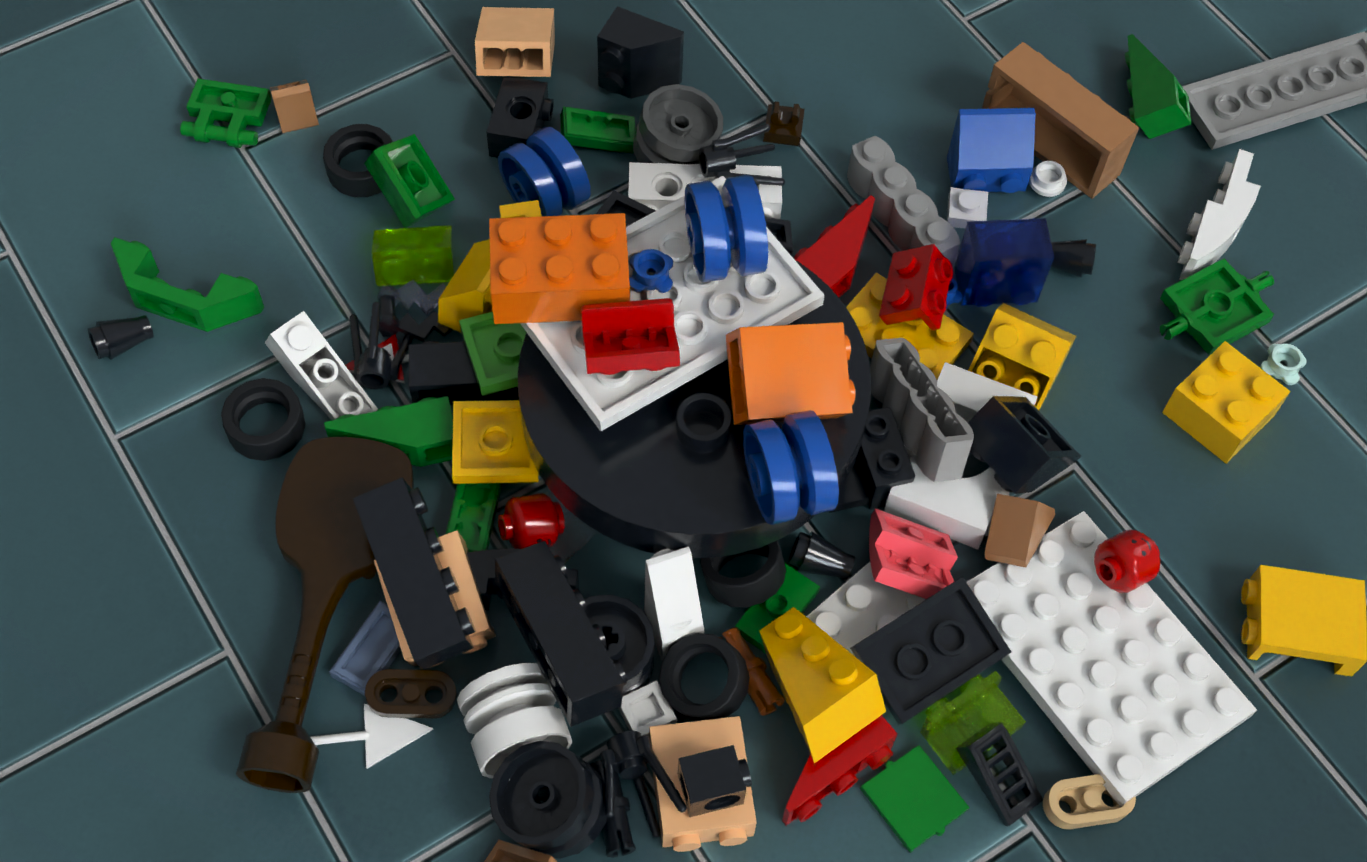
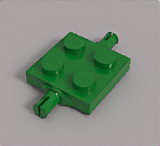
(1217, 305)

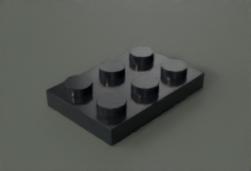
(931, 650)

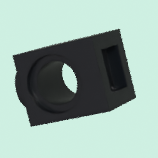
(713, 780)

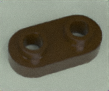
(412, 691)

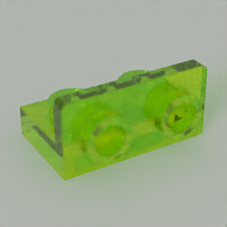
(413, 254)
(956, 721)

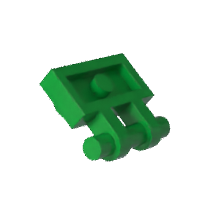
(228, 103)

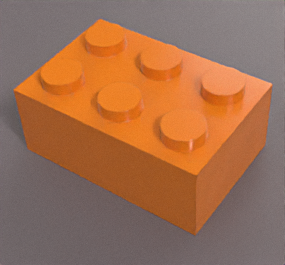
(556, 265)

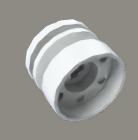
(509, 711)

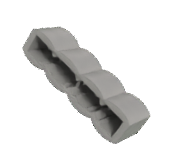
(898, 203)
(920, 410)

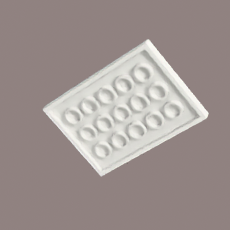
(701, 318)
(1108, 664)

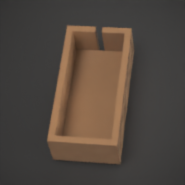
(1070, 120)

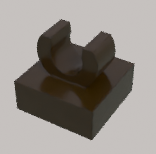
(784, 124)

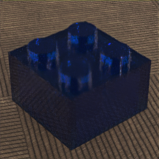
(1003, 261)

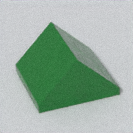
(408, 180)

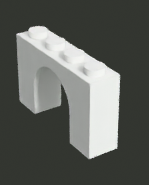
(962, 505)

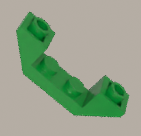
(226, 303)

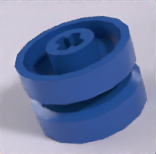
(546, 172)
(726, 228)
(791, 467)

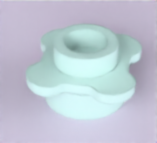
(1287, 355)

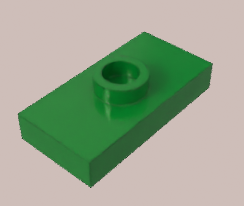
(598, 129)
(474, 513)
(795, 592)

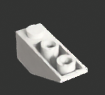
(318, 368)
(672, 598)

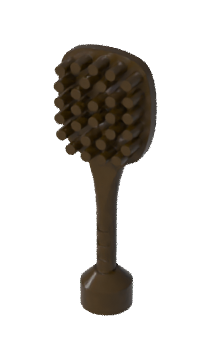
(330, 549)

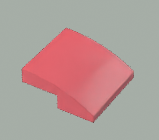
(909, 555)

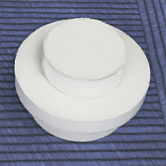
(1048, 179)

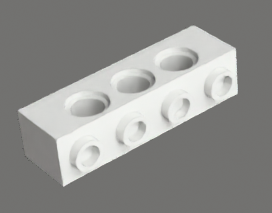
(666, 182)

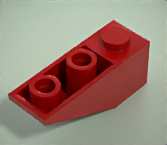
(839, 248)
(838, 769)

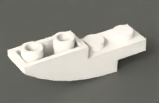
(1221, 218)

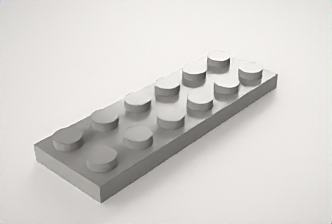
(1280, 91)

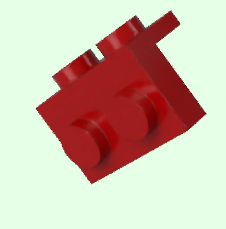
(917, 287)
(629, 336)

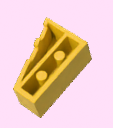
(821, 682)

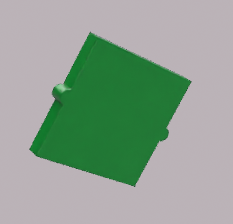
(914, 798)

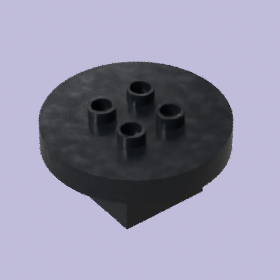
(678, 464)

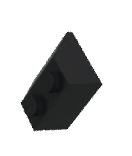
(638, 54)
(1019, 444)

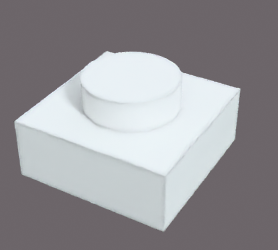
(966, 206)
(646, 708)

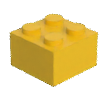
(1225, 402)

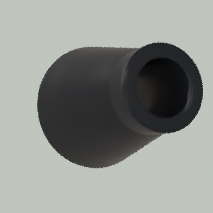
(1074, 256)
(117, 336)
(820, 557)

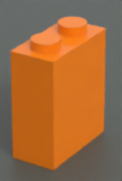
(789, 371)

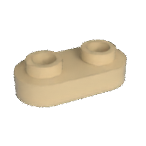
(1085, 801)

